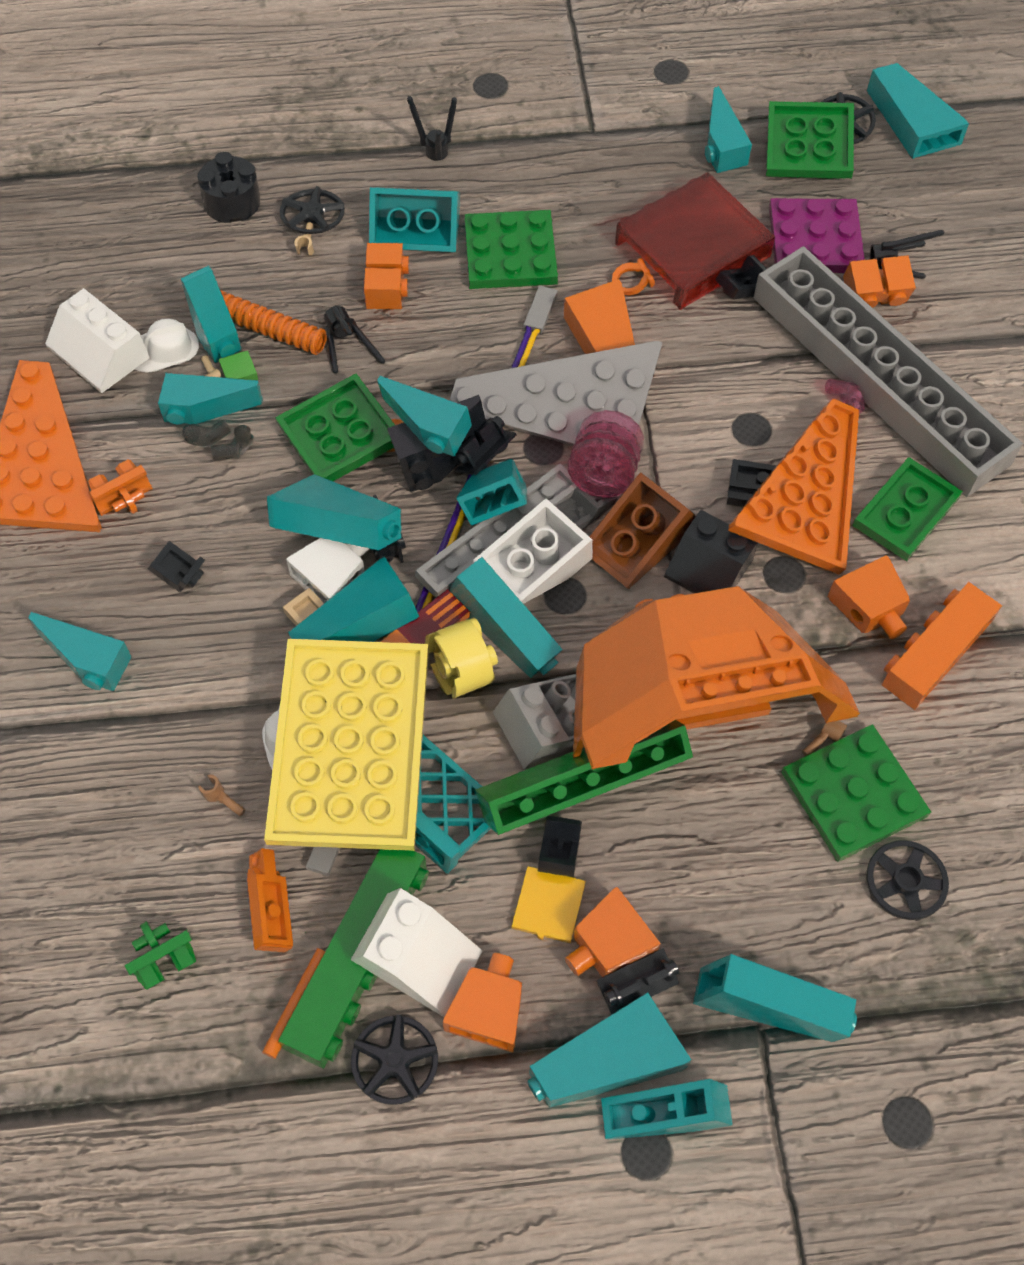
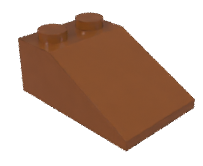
(639, 531)

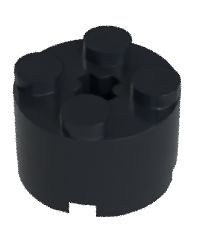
(229, 188)

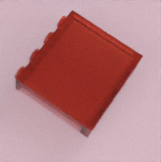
(695, 236)

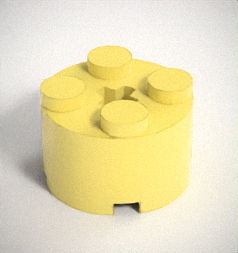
(461, 658)

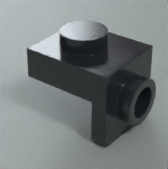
(742, 281)
(177, 567)
(559, 846)

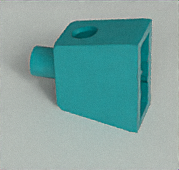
(499, 491)

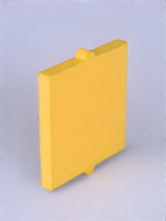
(548, 905)

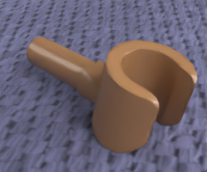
(832, 730)
(218, 794)

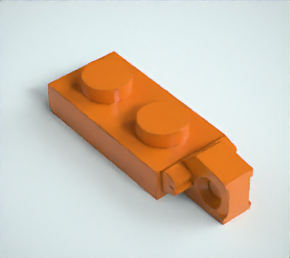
(268, 904)

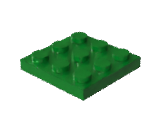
(810, 140)
(510, 249)
(338, 429)
(855, 792)

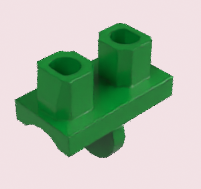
(145, 966)

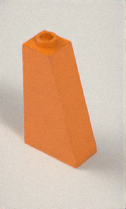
(599, 318)

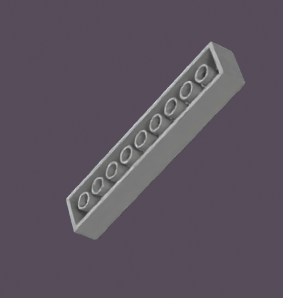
(889, 371)

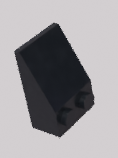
(421, 465)

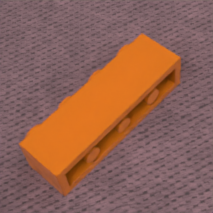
(940, 645)

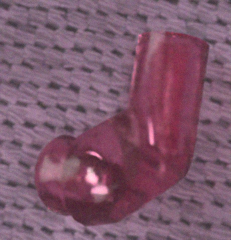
(848, 393)

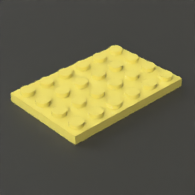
(348, 745)

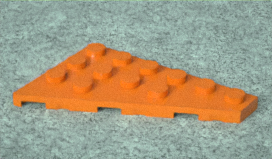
(39, 458)
(809, 493)

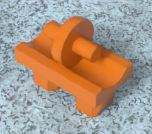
(122, 490)

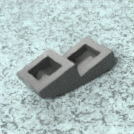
(585, 508)

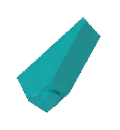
(727, 141)
(210, 314)
(203, 398)
(434, 420)
(92, 656)
(667, 1110)

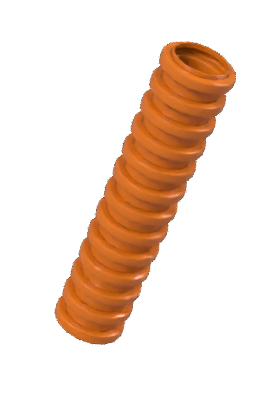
(275, 324)

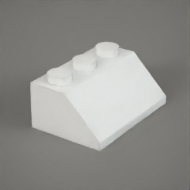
(95, 341)

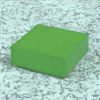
(238, 366)

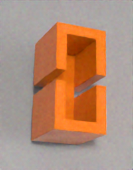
(385, 276)
(887, 285)

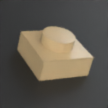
(302, 606)

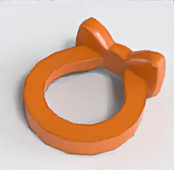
(638, 267)

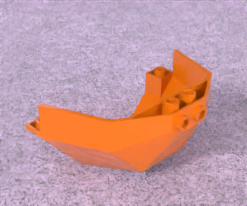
(689, 661)

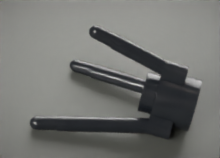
(436, 141)
(891, 248)
(341, 325)

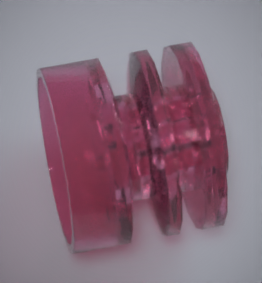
(606, 454)

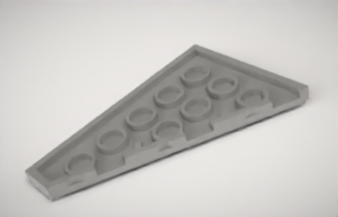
(559, 394)

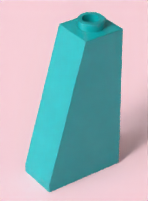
(915, 112)
(334, 513)
(362, 610)
(505, 619)
(774, 999)
(611, 1055)

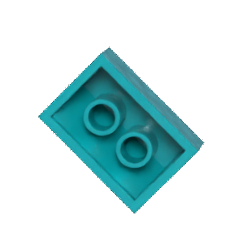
(415, 217)

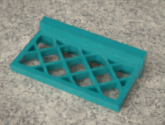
(429, 836)

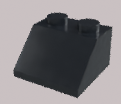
(710, 556)

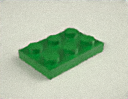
(907, 508)

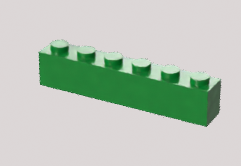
(572, 780)
(338, 982)

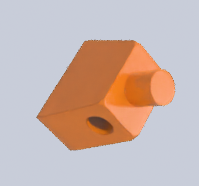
(872, 597)
(611, 937)
(487, 1005)

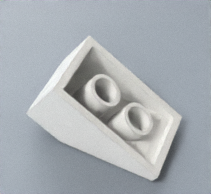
(539, 552)
(416, 951)

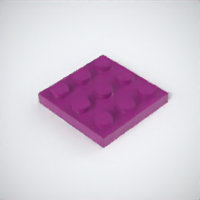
(822, 226)

